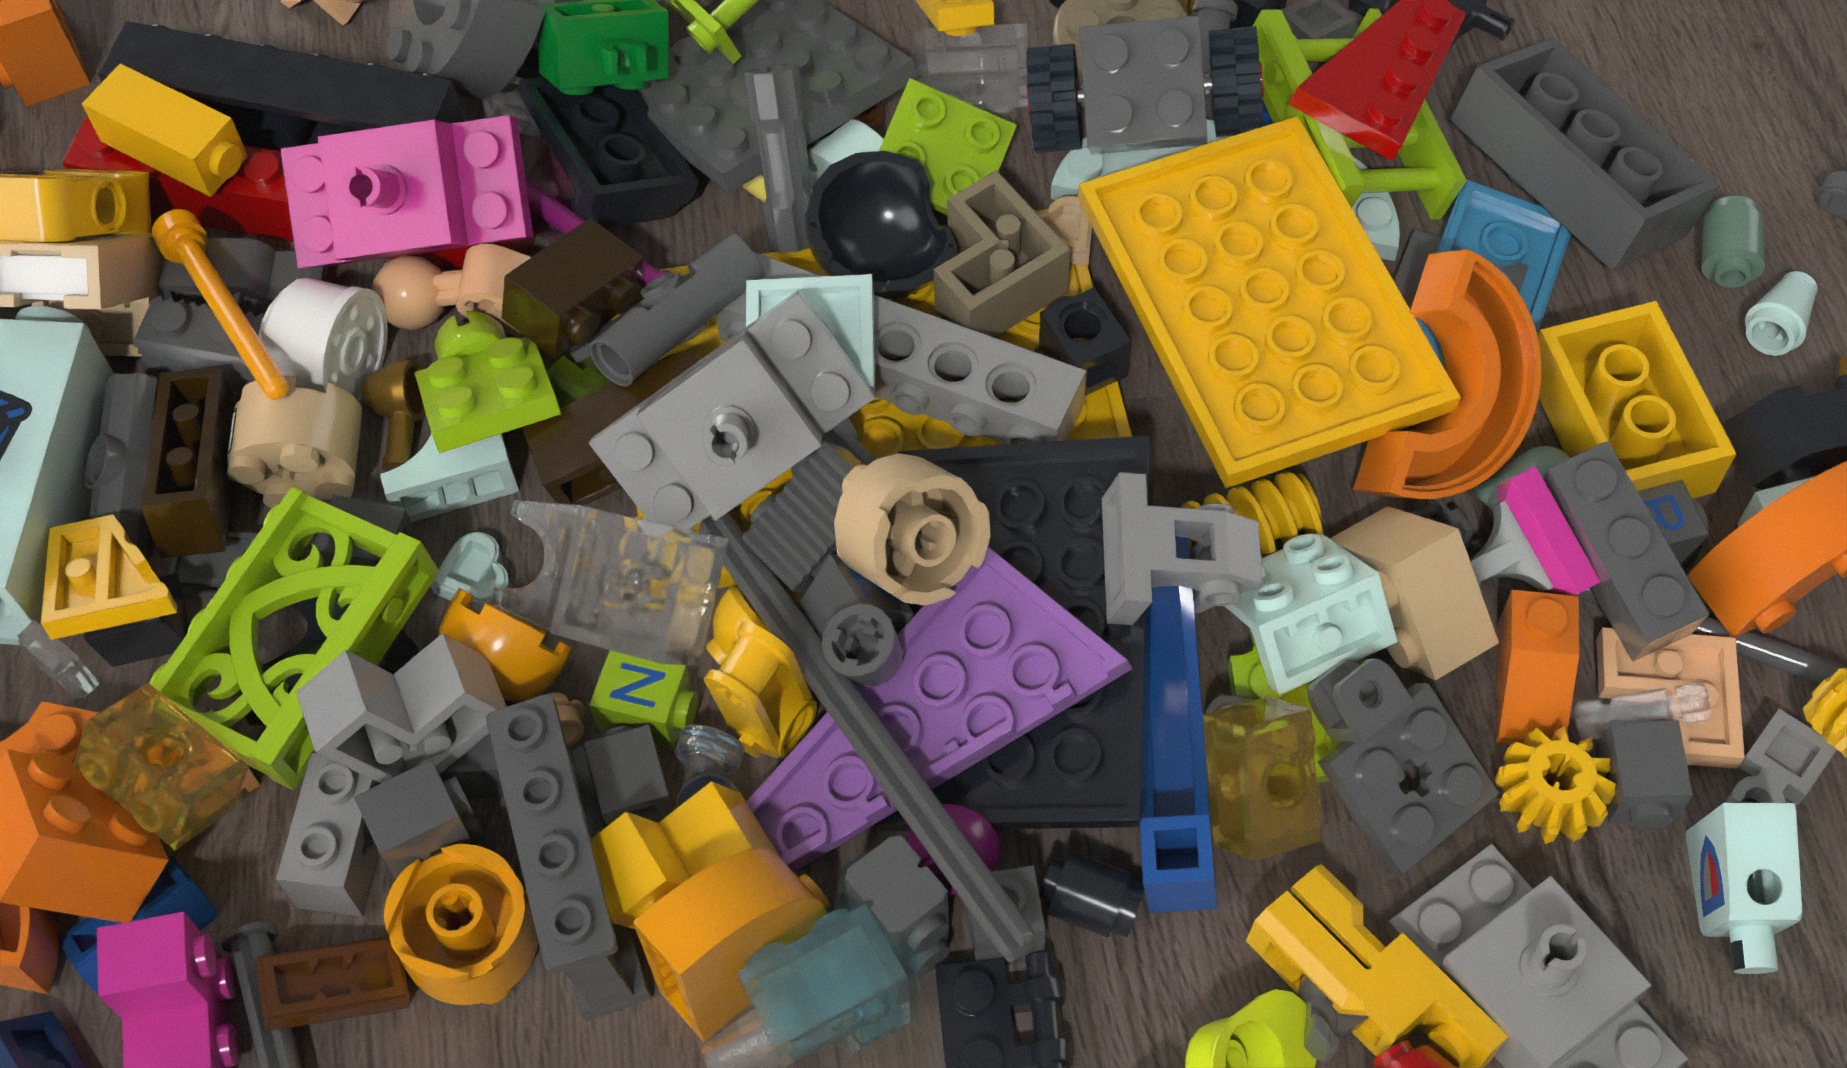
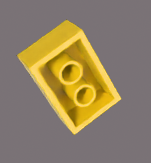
(1632, 386)

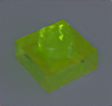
(572, 382)

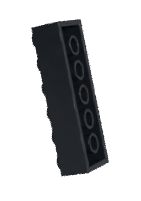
(278, 93)

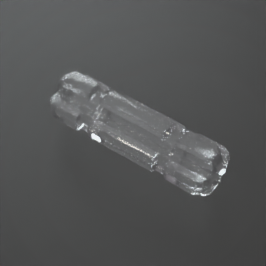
(1689, 703)

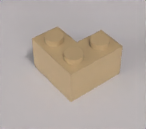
(1426, 587)

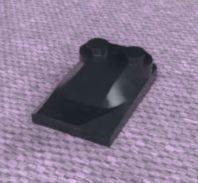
(610, 153)

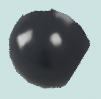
(877, 220)

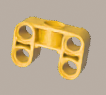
(73, 204)

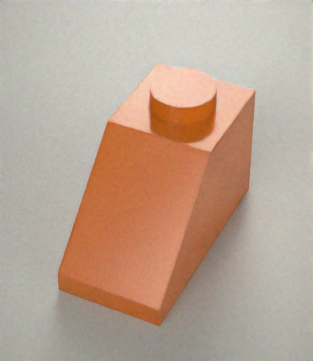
(1535, 664)

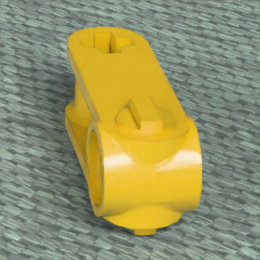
(763, 693)

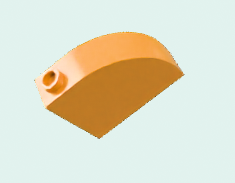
(715, 923)

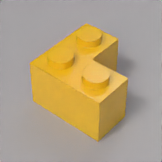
(649, 859)

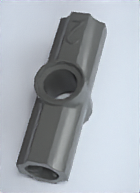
(120, 453)

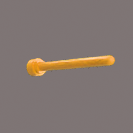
(184, 242)

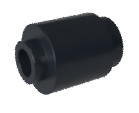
(1092, 894)

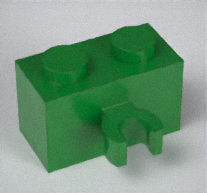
(603, 44)

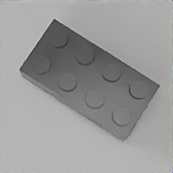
(1583, 153)

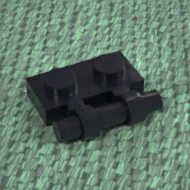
(978, 1012)

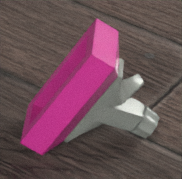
(1533, 540)

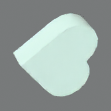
(475, 566)

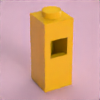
(165, 129)

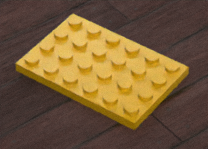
(1266, 301)

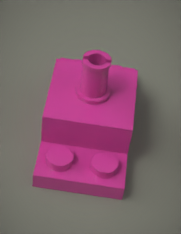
(406, 190)

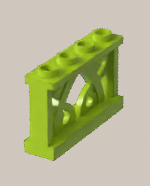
(269, 578)

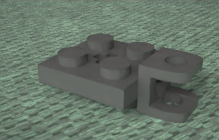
(1380, 731)

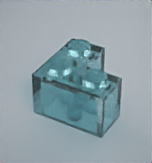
(827, 987)

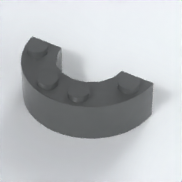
(463, 40)

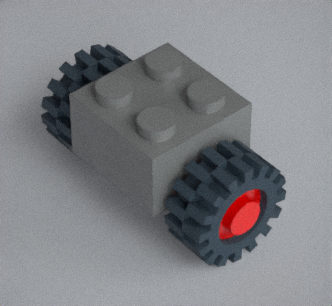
(1143, 87)

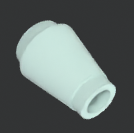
(1782, 315)

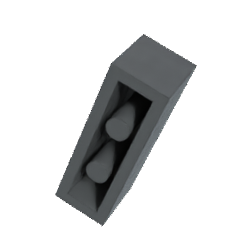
(1639, 575)

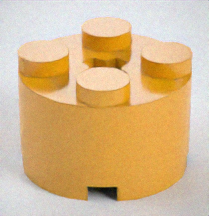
(487, 903)

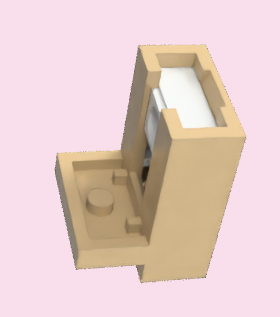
(95, 278)

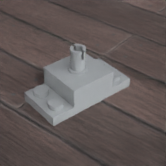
(734, 418)
(1536, 970)

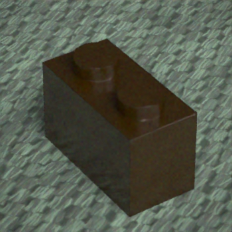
(572, 288)

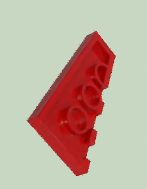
(1382, 75)

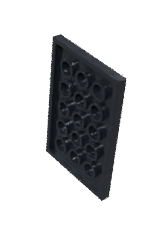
(1049, 526)

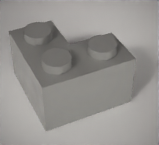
(401, 719)

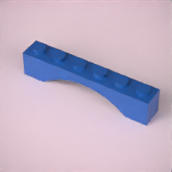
(1177, 811)

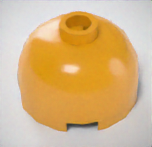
(510, 645)

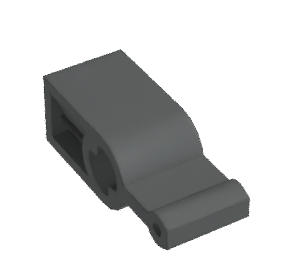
(248, 269)

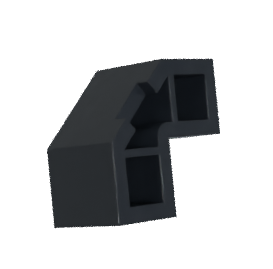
(1791, 435)

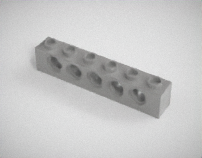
(938, 350)

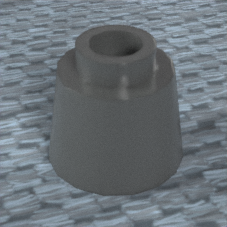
(862, 645)

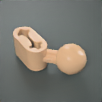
(419, 291)

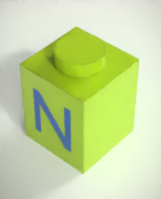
(644, 693)

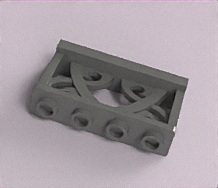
(552, 823)

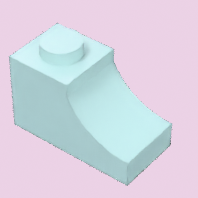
(451, 480)

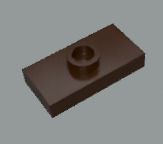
(330, 983)

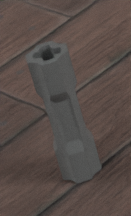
(778, 113)

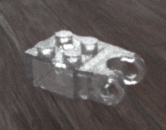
(619, 581)

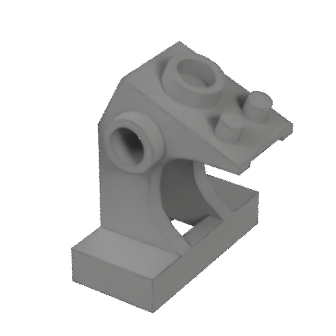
(1143, 551)

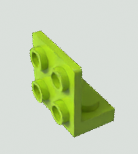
(948, 138)

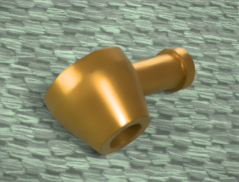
(395, 395)

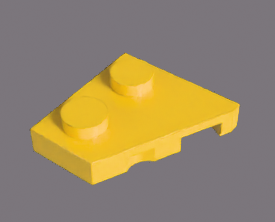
(98, 580)

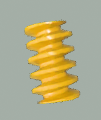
(1279, 508)

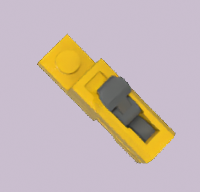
(1360, 984)

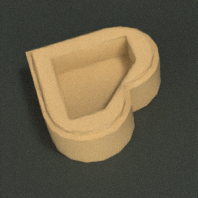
(1071, 226)

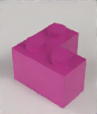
(168, 993)

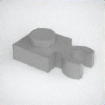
(1782, 762)

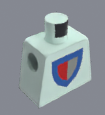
(1747, 878)

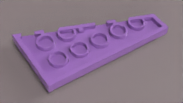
(967, 685)

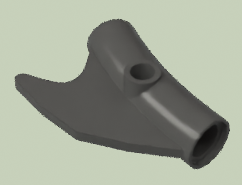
(671, 311)

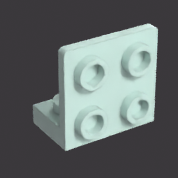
(1314, 611)

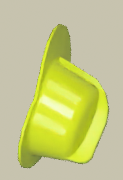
(1257, 1036)

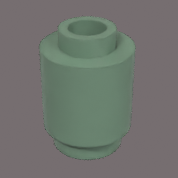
(1733, 242)

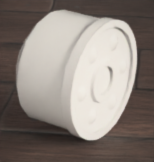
(326, 334)

